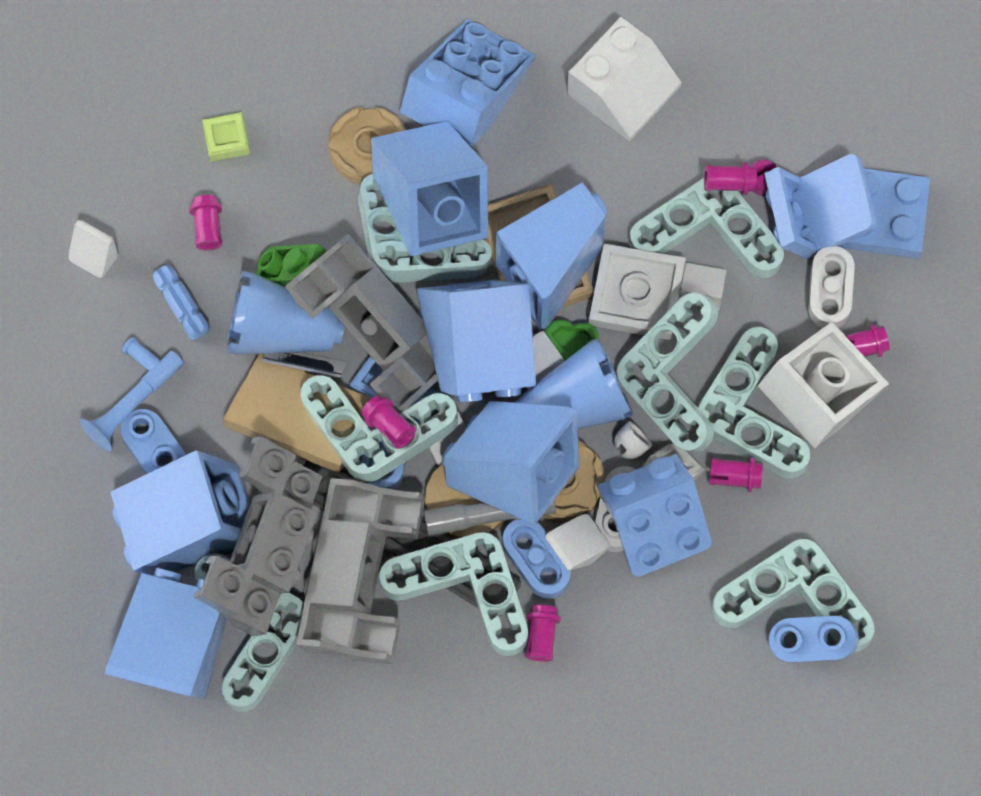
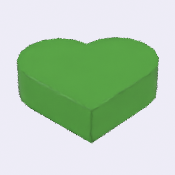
(570, 338)

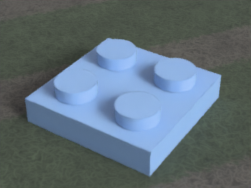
(899, 213)

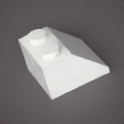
(623, 79)
(822, 384)

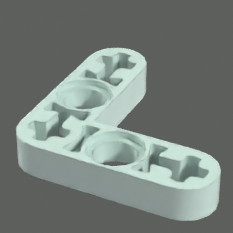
(709, 212)
(392, 246)
(658, 365)
(735, 404)
(366, 441)
(464, 570)
(792, 579)
(237, 673)

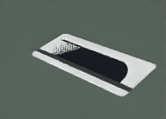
(307, 362)

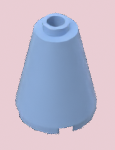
(271, 322)
(585, 384)

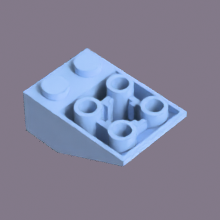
(466, 81)

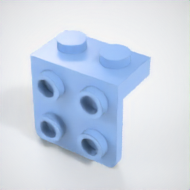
(821, 206)
(656, 514)

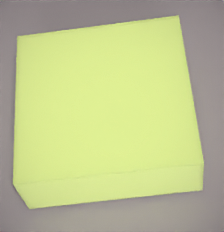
(226, 136)

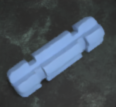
(181, 302)

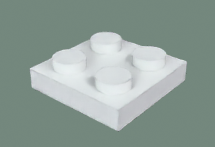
(635, 289)

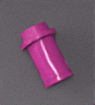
(730, 178)
(206, 220)
(870, 341)
(380, 414)
(736, 473)
(541, 632)

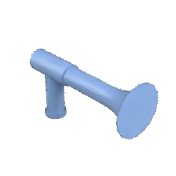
(159, 372)

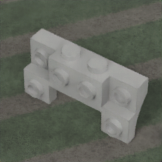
(374, 315)
(269, 543)
(347, 570)

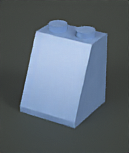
(432, 187)
(552, 249)
(480, 337)
(515, 457)
(181, 513)
(168, 637)

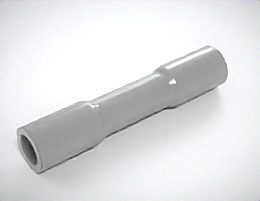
(462, 516)

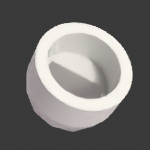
(633, 440)

